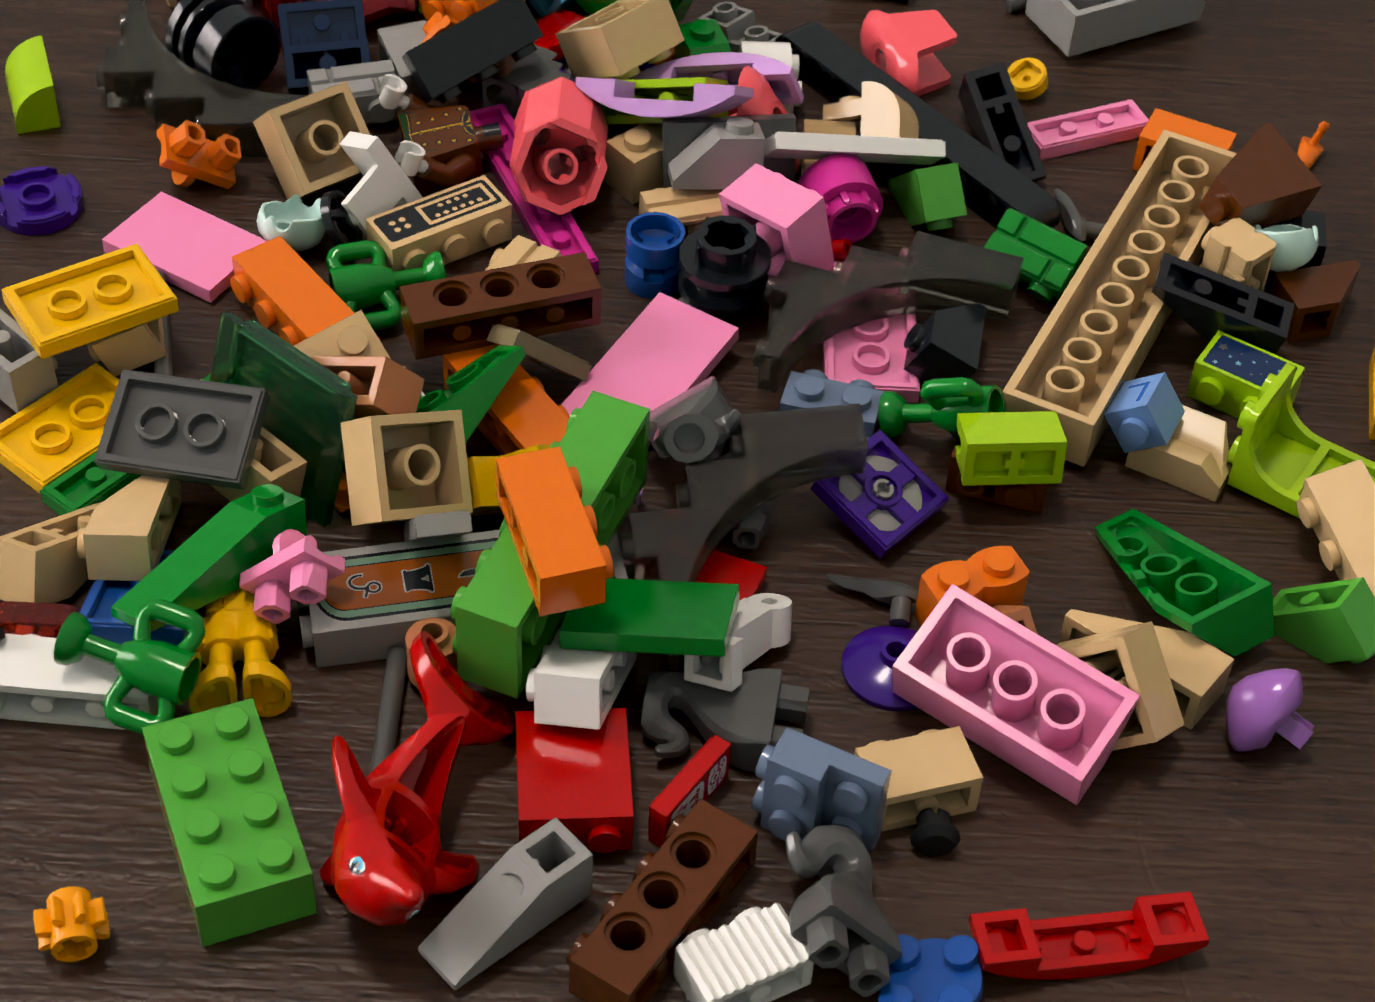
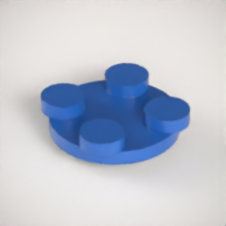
(935, 971)

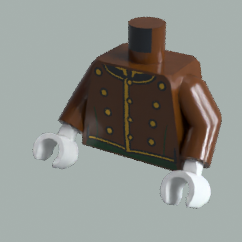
(437, 142)

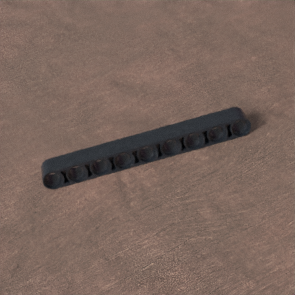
(986, 179)

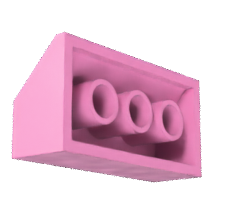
(1014, 693)

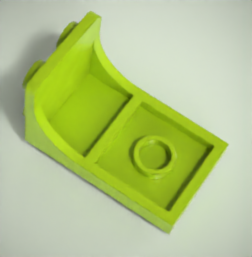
(1279, 449)

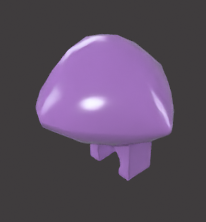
(1266, 705)

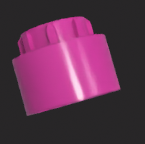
(849, 195)

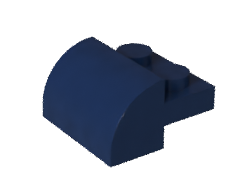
(321, 37)

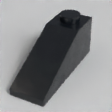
(999, 119)
(1220, 303)

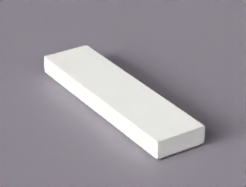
(868, 148)

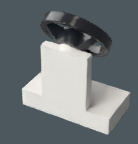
(380, 189)

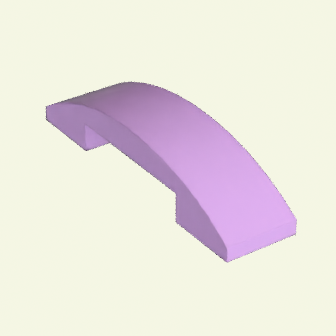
(728, 67)
(707, 99)

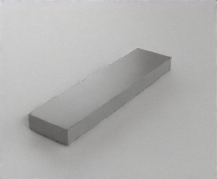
(438, 525)

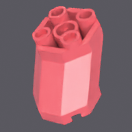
(559, 147)

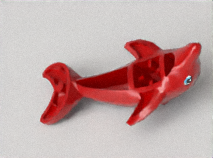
(391, 820)

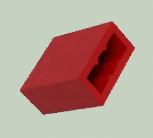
(578, 779)

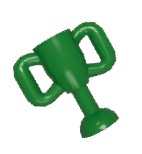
(374, 284)
(944, 401)
(146, 664)

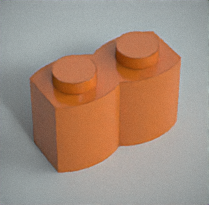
(990, 575)

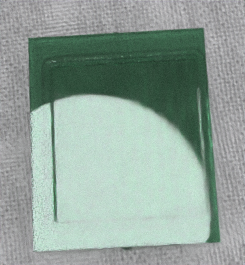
(303, 404)

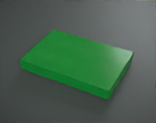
(655, 618)

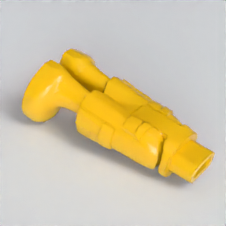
(236, 635)

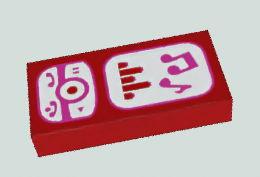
(696, 780)

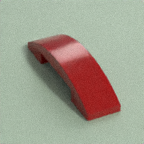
(1089, 944)

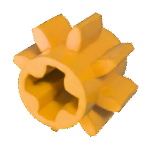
(71, 924)

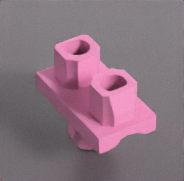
(292, 573)

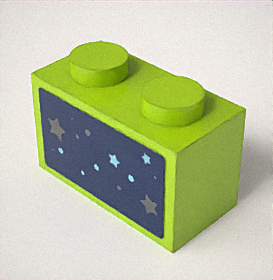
(1233, 373)

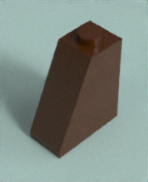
(1261, 183)

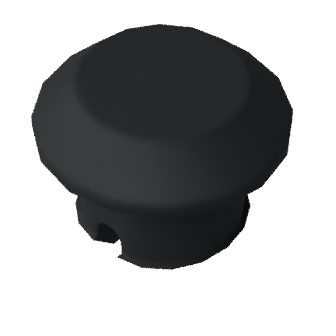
(934, 833)

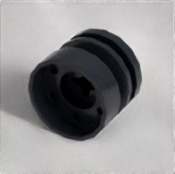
(224, 41)

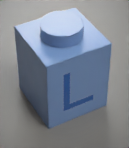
(1144, 413)

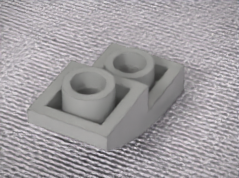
(739, 25)

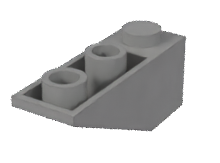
(511, 903)

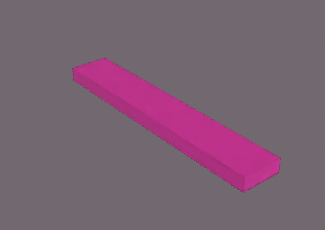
(542, 226)

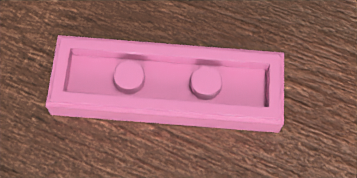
(1087, 129)

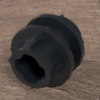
(724, 268)

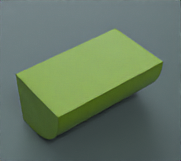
(31, 87)

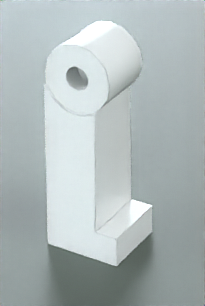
(759, 625)

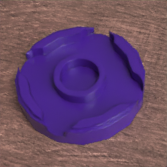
(39, 201)

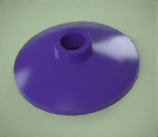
(869, 664)

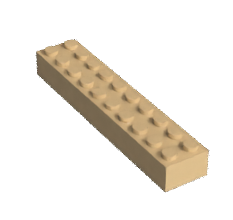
(1108, 309)

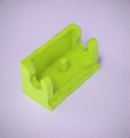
(1010, 448)

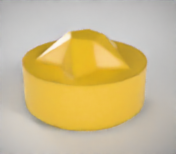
(1028, 78)

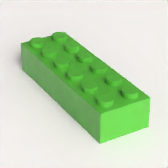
(496, 615)

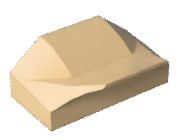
(1191, 458)

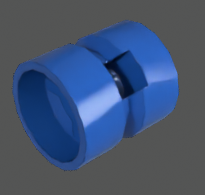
(653, 254)

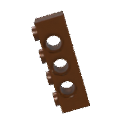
(530, 297)
(704, 839)

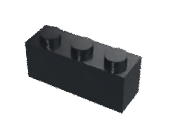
(473, 49)

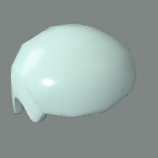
(293, 221)
(1293, 247)

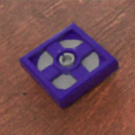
(886, 499)

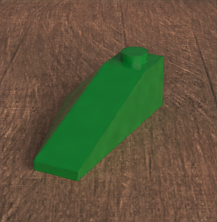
(474, 387)
(217, 553)
(1191, 583)

